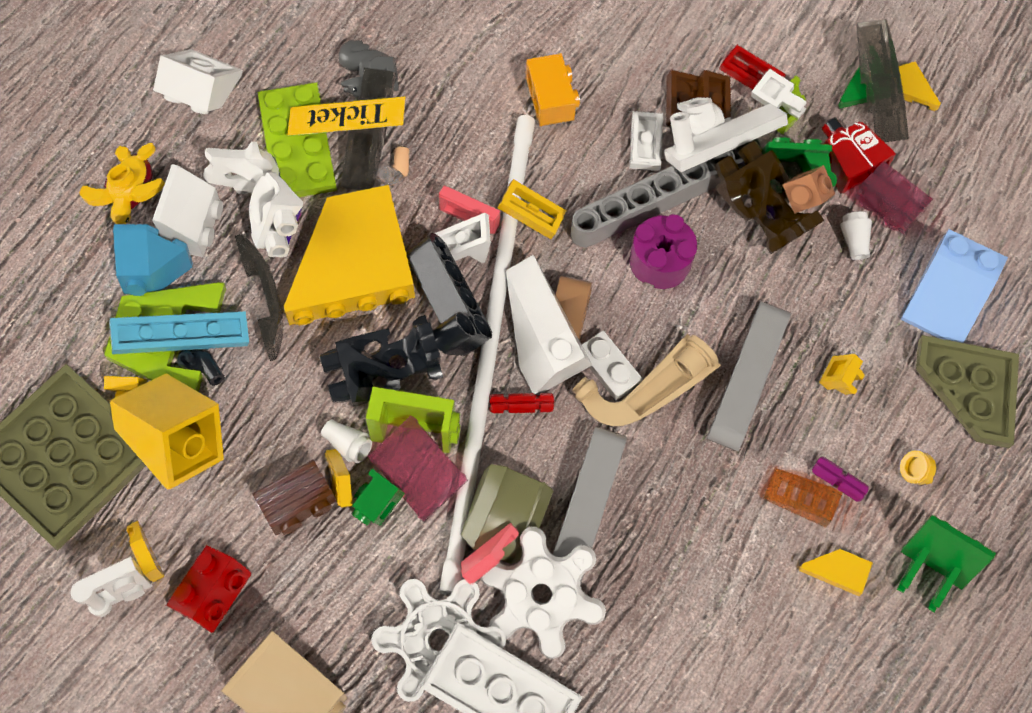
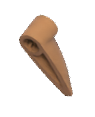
(574, 300)

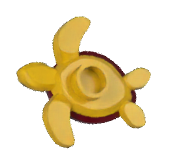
(126, 184)

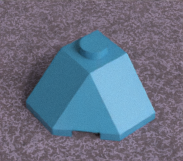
(147, 260)

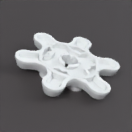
(562, 577)
(424, 618)

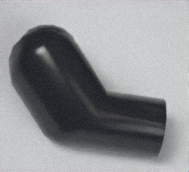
(202, 362)

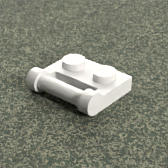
(120, 581)

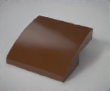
(687, 86)

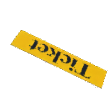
(346, 116)

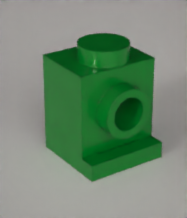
(376, 499)

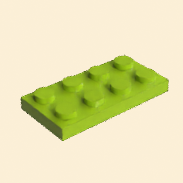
(301, 158)

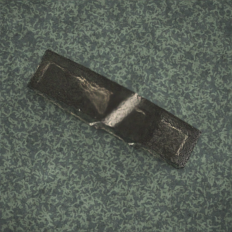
(882, 79)
(366, 145)

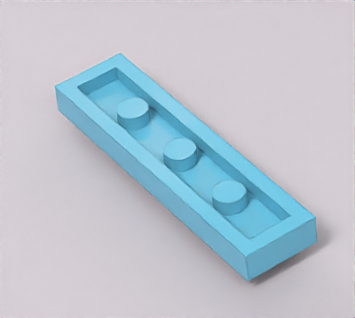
(178, 332)

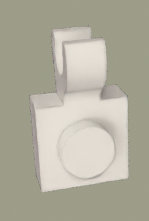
(778, 92)

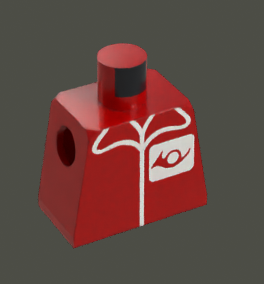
(854, 153)

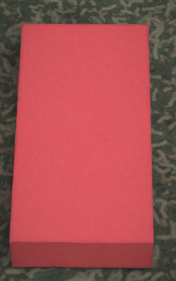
(465, 207)

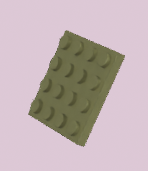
(63, 457)

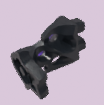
(361, 367)

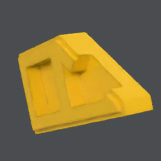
(917, 87)
(339, 478)
(840, 570)

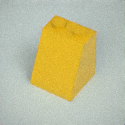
(170, 428)

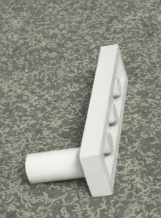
(692, 151)

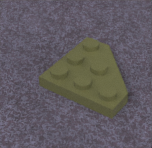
(974, 385)

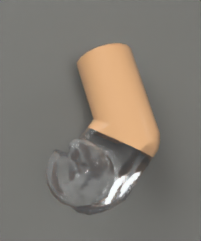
(398, 171)

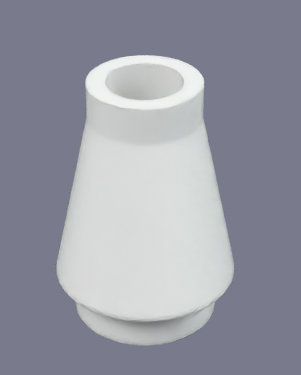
(857, 233)
(347, 441)

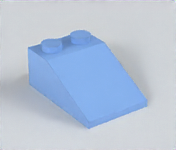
(954, 287)

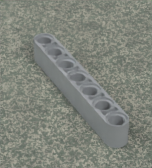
(651, 193)

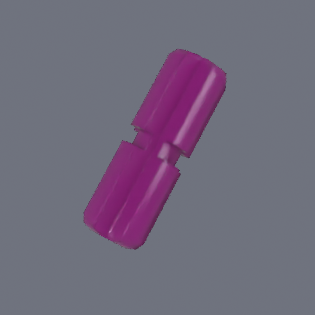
(846, 483)

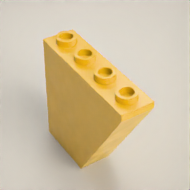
(351, 259)

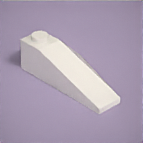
(543, 335)

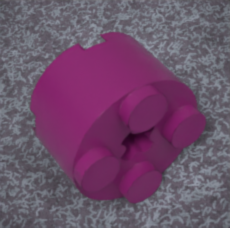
(663, 251)

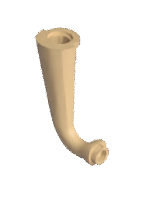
(674, 375)

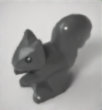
(356, 56)

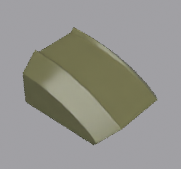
(505, 499)

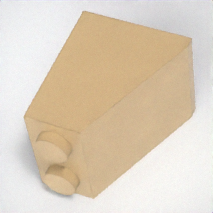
(282, 682)

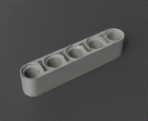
(749, 376)
(591, 491)

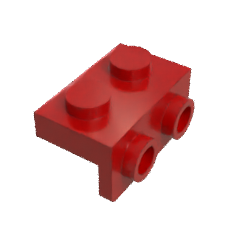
(209, 588)

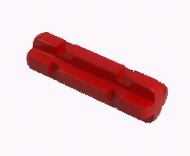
(521, 403)

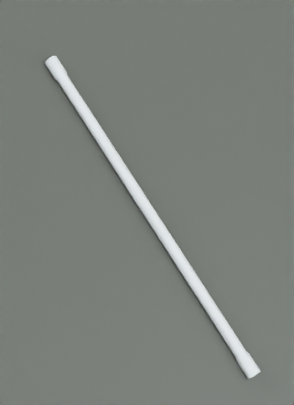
(456, 549)

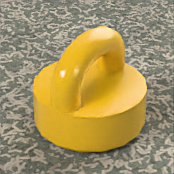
(918, 467)

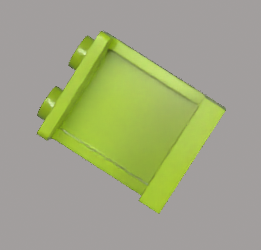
(394, 407)

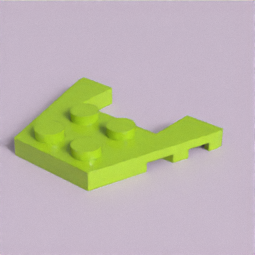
(165, 302)

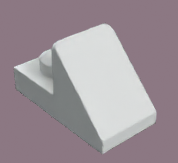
(468, 238)

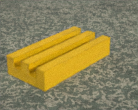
(529, 213)

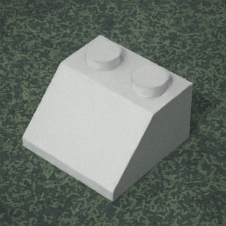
(195, 80)
(188, 210)

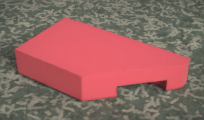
(488, 554)

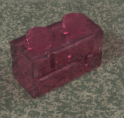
(893, 198)

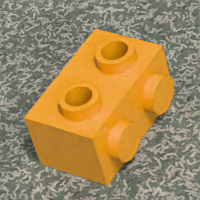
(551, 89)

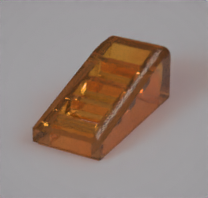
(809, 512)

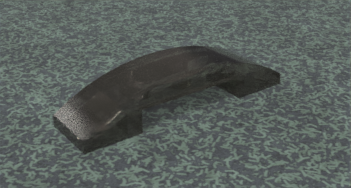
(271, 326)

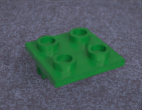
(807, 154)
(947, 552)

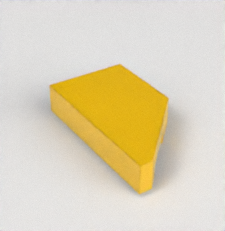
(144, 552)

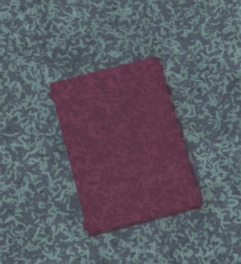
(418, 468)

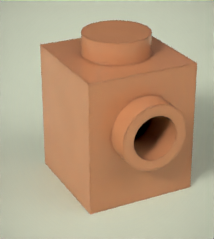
(809, 189)

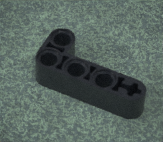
(461, 319)

